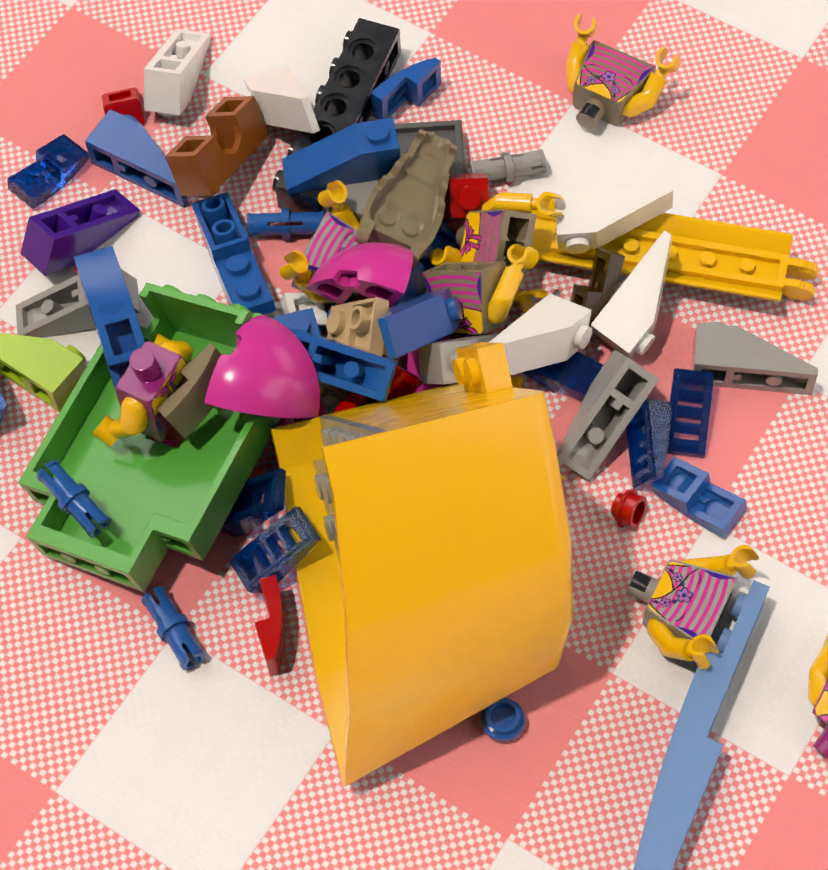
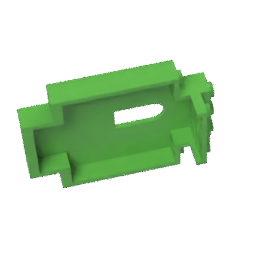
(149, 489)

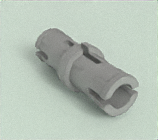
(510, 166)

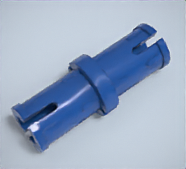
(259, 223)
(73, 498)
(173, 628)

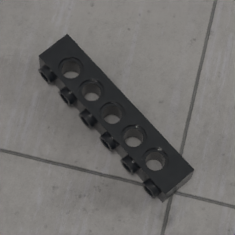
(346, 98)

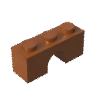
(206, 162)

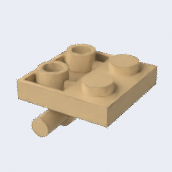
(358, 324)

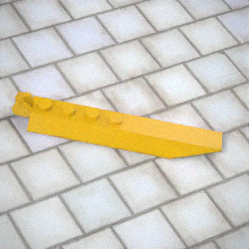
(701, 255)

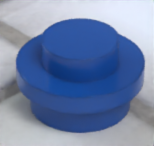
(503, 720)

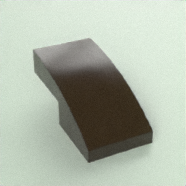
(602, 283)

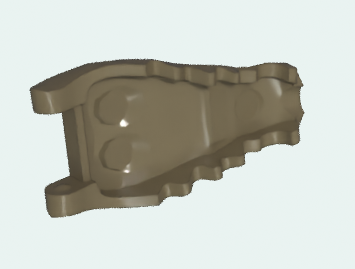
(409, 200)

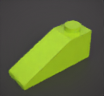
(41, 367)

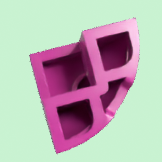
(366, 268)
(266, 374)

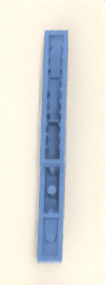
(691, 753)

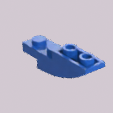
(232, 254)
(110, 308)

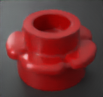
(629, 508)

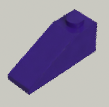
(74, 230)

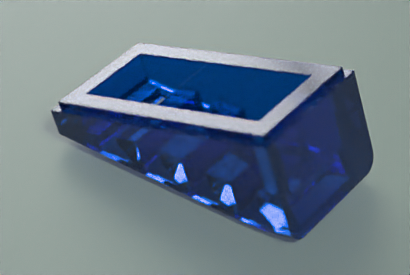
(695, 388)
(648, 442)
(250, 508)
(252, 561)

